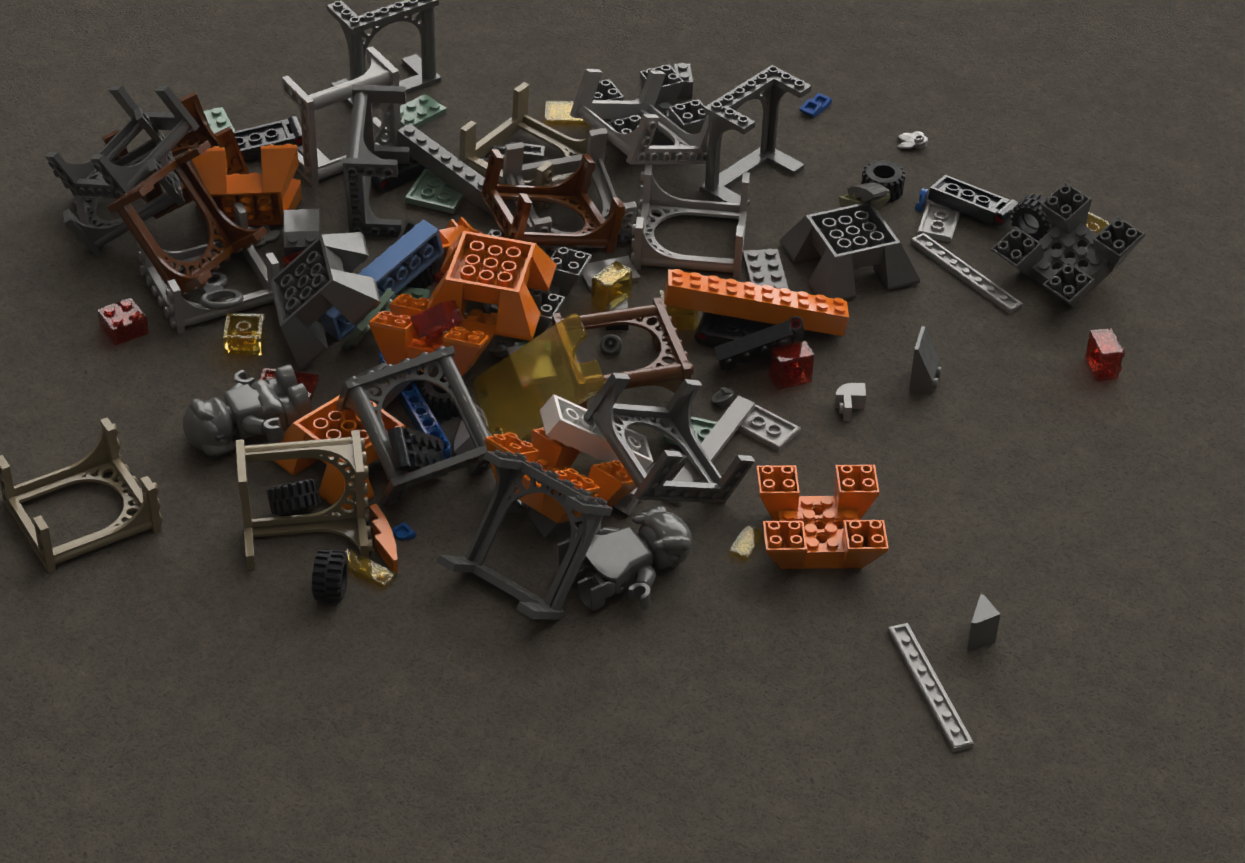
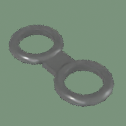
(216, 290)

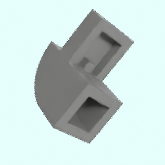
(850, 397)

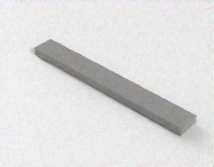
(966, 273)
(718, 437)
(930, 687)

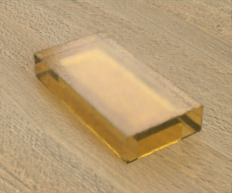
(746, 543)

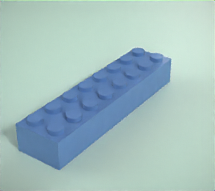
(393, 270)

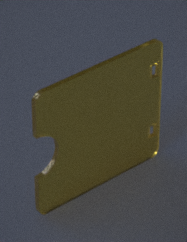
(533, 374)

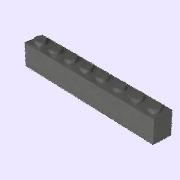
(443, 164)

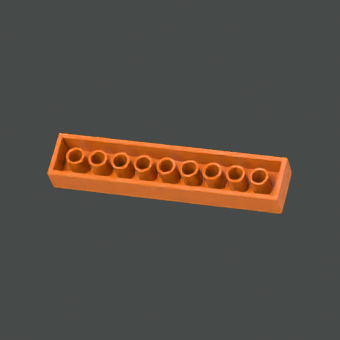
(755, 301)

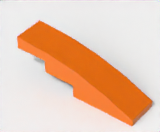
(383, 537)

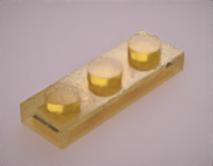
(370, 570)

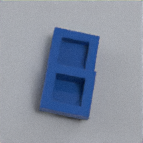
(816, 105)

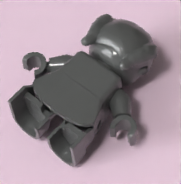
(250, 408)
(629, 558)

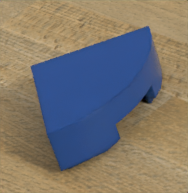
(922, 200)
(404, 532)

